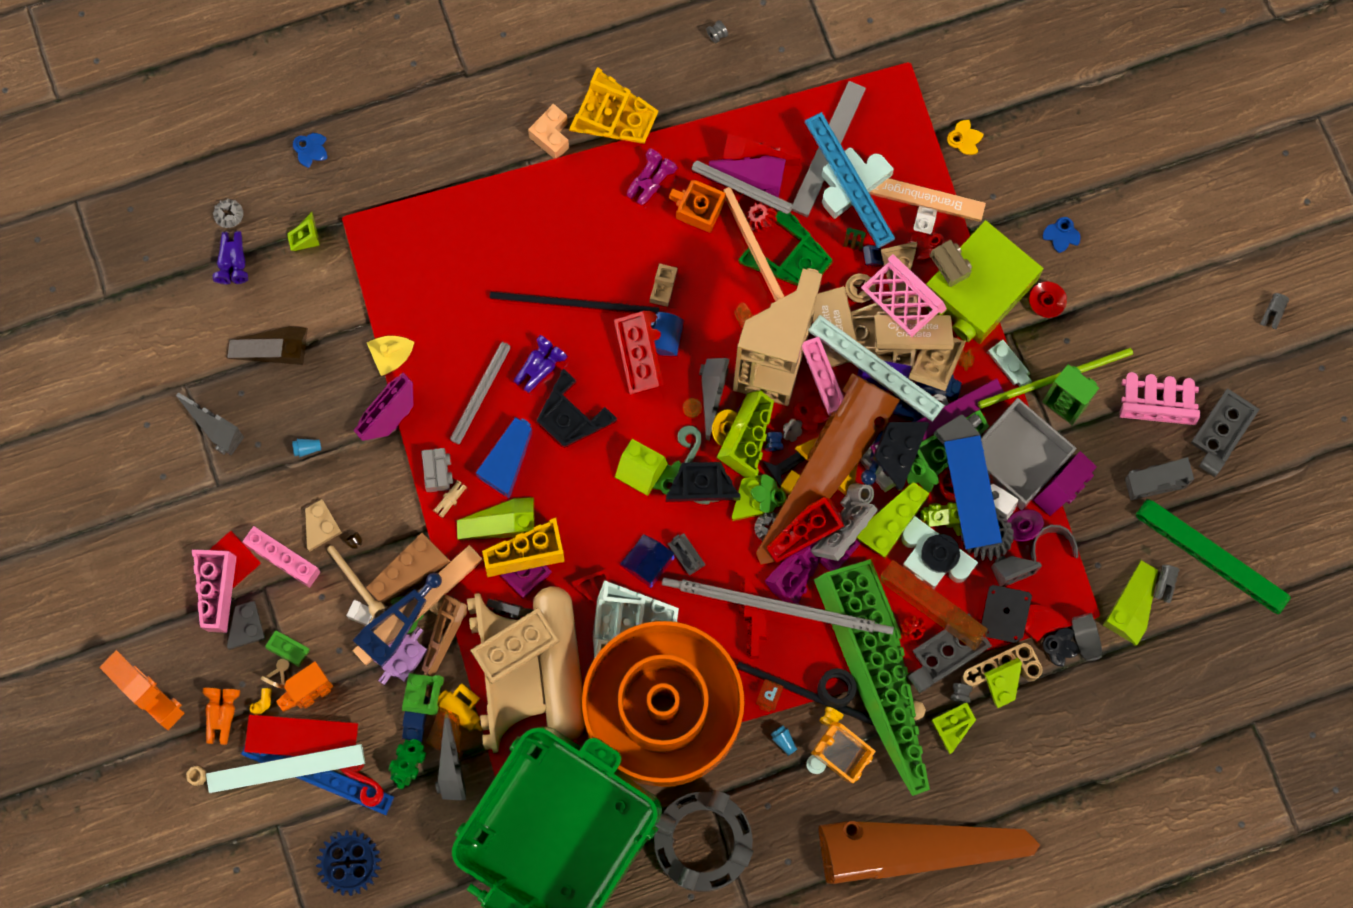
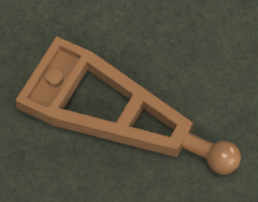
(455, 611)

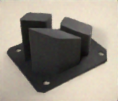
(1003, 625)

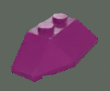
(387, 409)

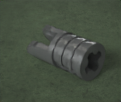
(1276, 308)
(1166, 580)

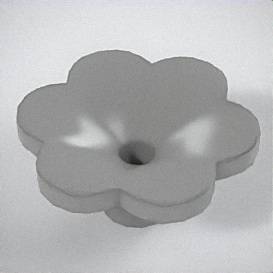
(792, 430)

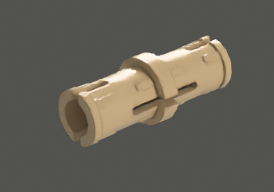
(450, 499)

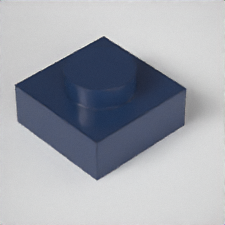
(873, 256)

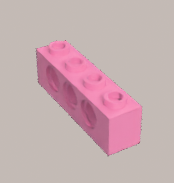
(281, 557)

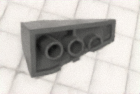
(713, 382)

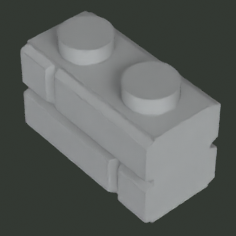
(436, 470)

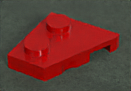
(591, 585)

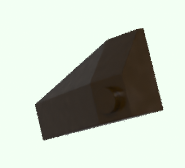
(275, 346)

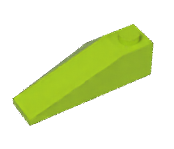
(499, 521)
(1133, 607)

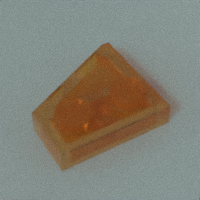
(435, 736)

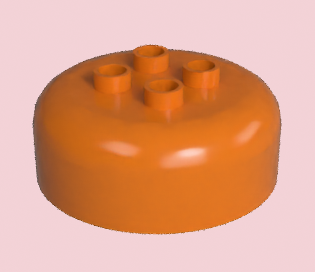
(664, 702)

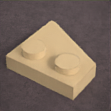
(319, 525)

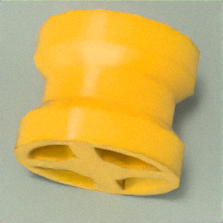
(830, 716)

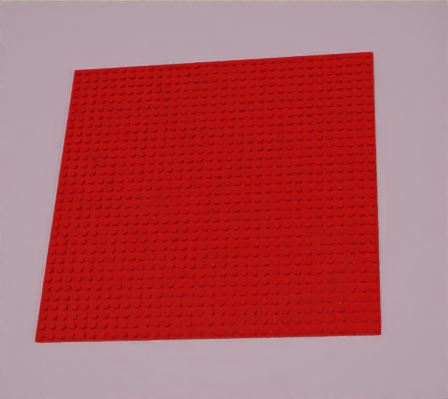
(578, 236)

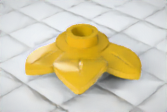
(967, 138)

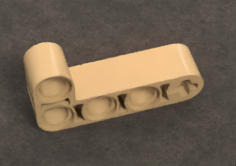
(994, 662)

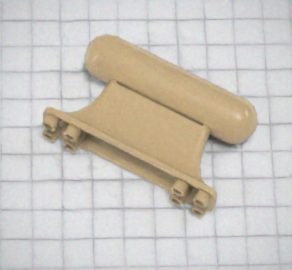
(546, 679)

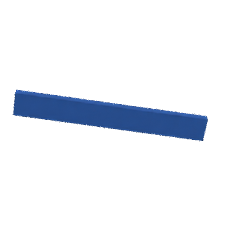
(332, 782)

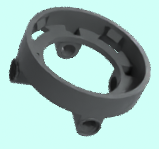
(741, 855)

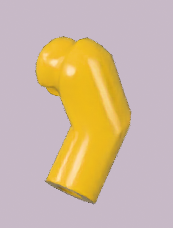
(263, 704)

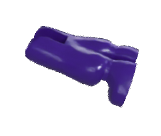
(230, 256)
(537, 366)

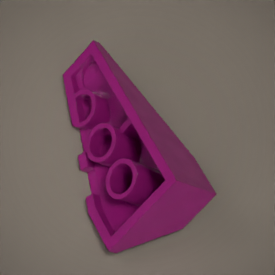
(762, 172)

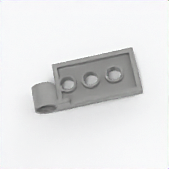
(855, 518)

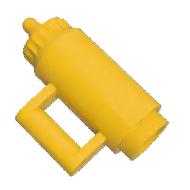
(467, 716)

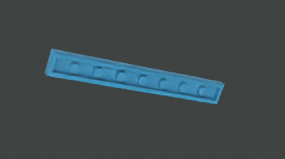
(849, 180)

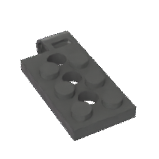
(1215, 459)
(928, 676)

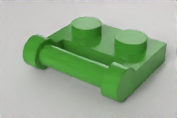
(416, 692)

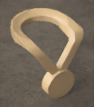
(282, 665)

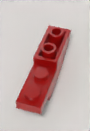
(758, 625)

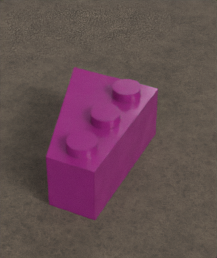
(1066, 483)

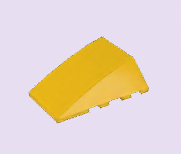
(613, 111)

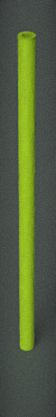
(1049, 380)

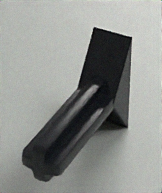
(783, 467)

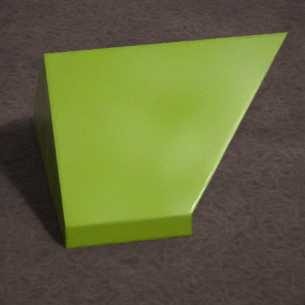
(304, 235)

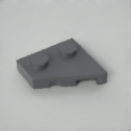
(245, 626)

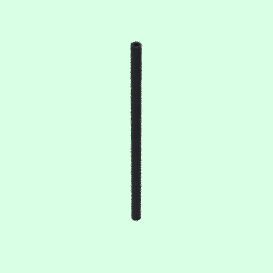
(572, 302)
(801, 691)

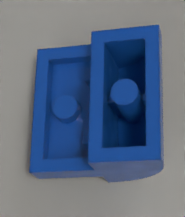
(671, 330)

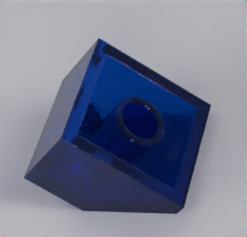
(647, 560)

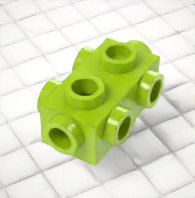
(942, 515)

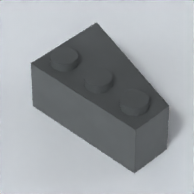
(1159, 479)

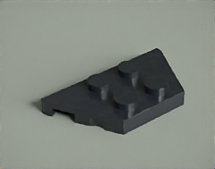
(898, 449)
(702, 483)

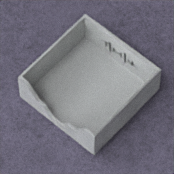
(1023, 452)

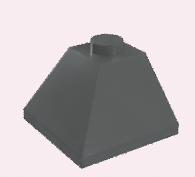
(1013, 569)

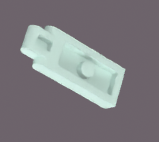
(1010, 364)

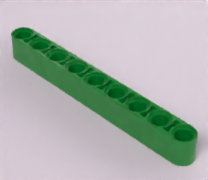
(1213, 556)

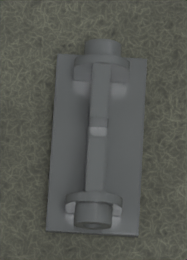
(686, 554)

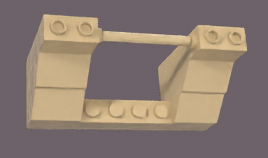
(773, 342)

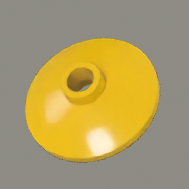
(722, 419)

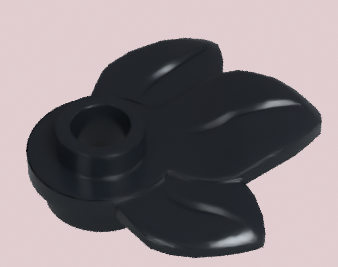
(1063, 648)

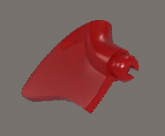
(1042, 620)

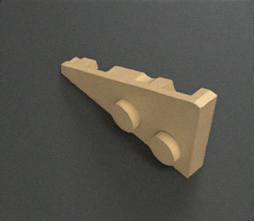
(905, 254)

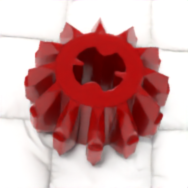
(761, 217)

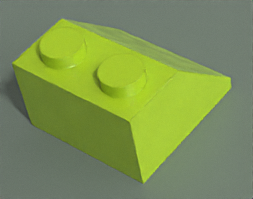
(640, 467)

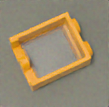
(843, 752)

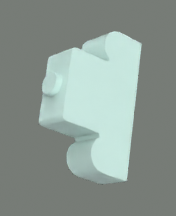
(871, 174)
(914, 536)

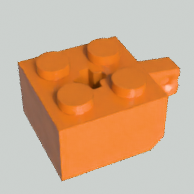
(691, 200)
(304, 688)

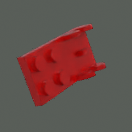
(639, 351)

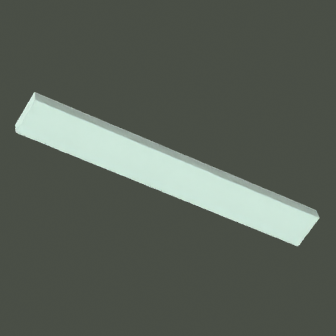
(876, 368)
(285, 768)

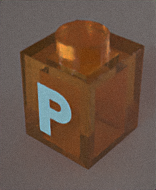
(769, 696)

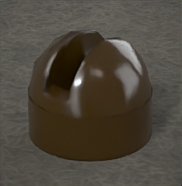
(353, 540)

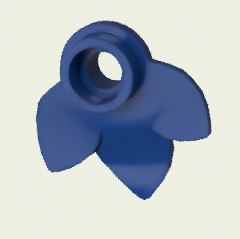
(312, 150)
(1062, 237)

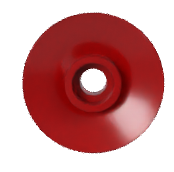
(1051, 292)

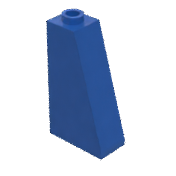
(505, 459)

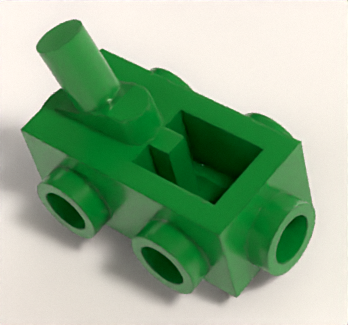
(406, 764)

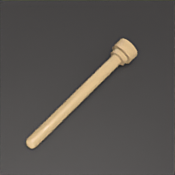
(375, 608)

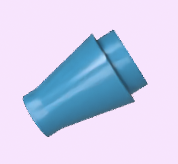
(305, 446)
(783, 739)

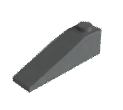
(220, 431)
(450, 775)

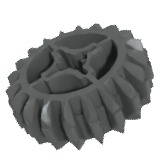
(995, 549)

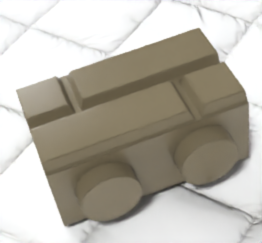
(951, 263)

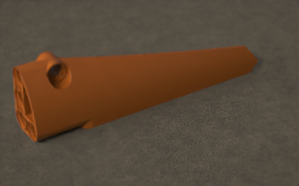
(835, 452)
(904, 849)

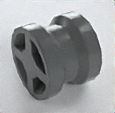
(717, 31)
(961, 693)

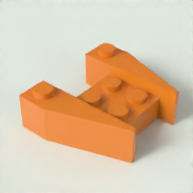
(142, 690)

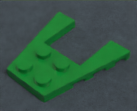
(804, 256)

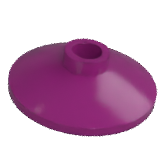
(1026, 524)

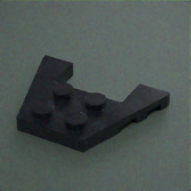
(565, 420)

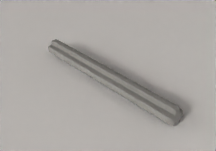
(742, 187)
(480, 393)

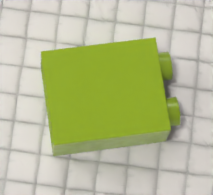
(996, 283)

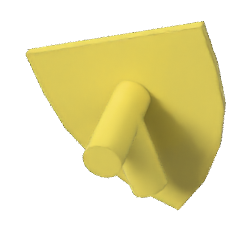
(390, 352)

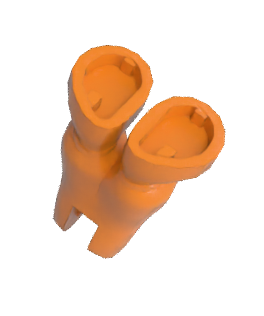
(219, 716)

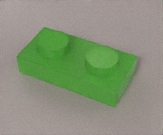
(287, 648)

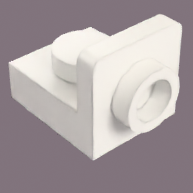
(925, 219)

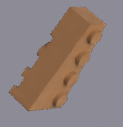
(408, 569)

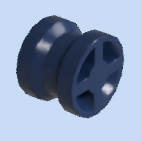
(773, 442)

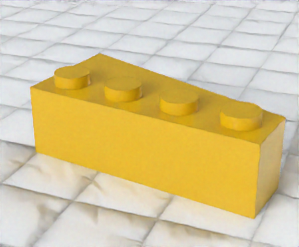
(525, 551)

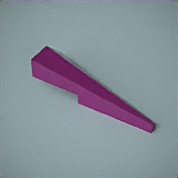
(791, 576)

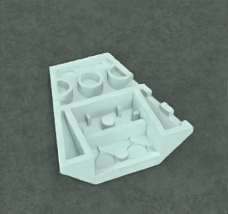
(623, 609)

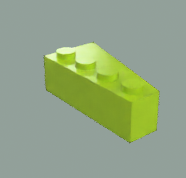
(746, 436)
(891, 521)

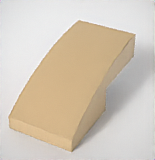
(663, 285)

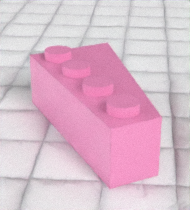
(214, 587)

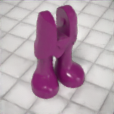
(651, 185)

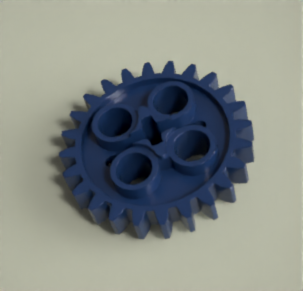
(349, 881)

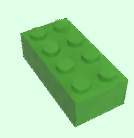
(1070, 394)

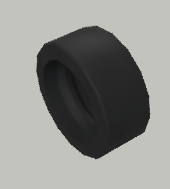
(846, 677)

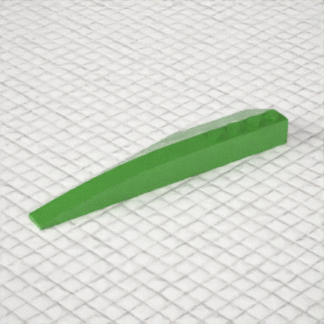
(877, 665)

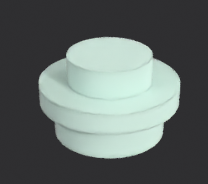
(814, 765)

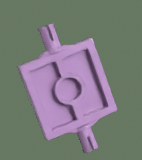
(405, 659)

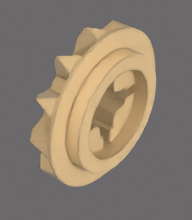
(857, 280)

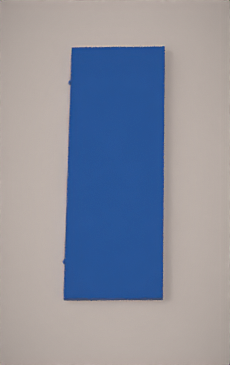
(973, 492)

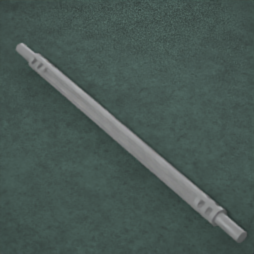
(778, 606)

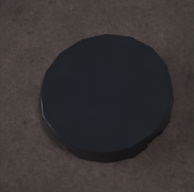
(940, 553)

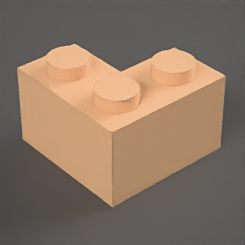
(547, 134)

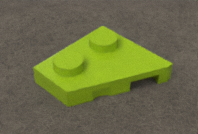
(747, 506)
(1004, 682)
(954, 725)

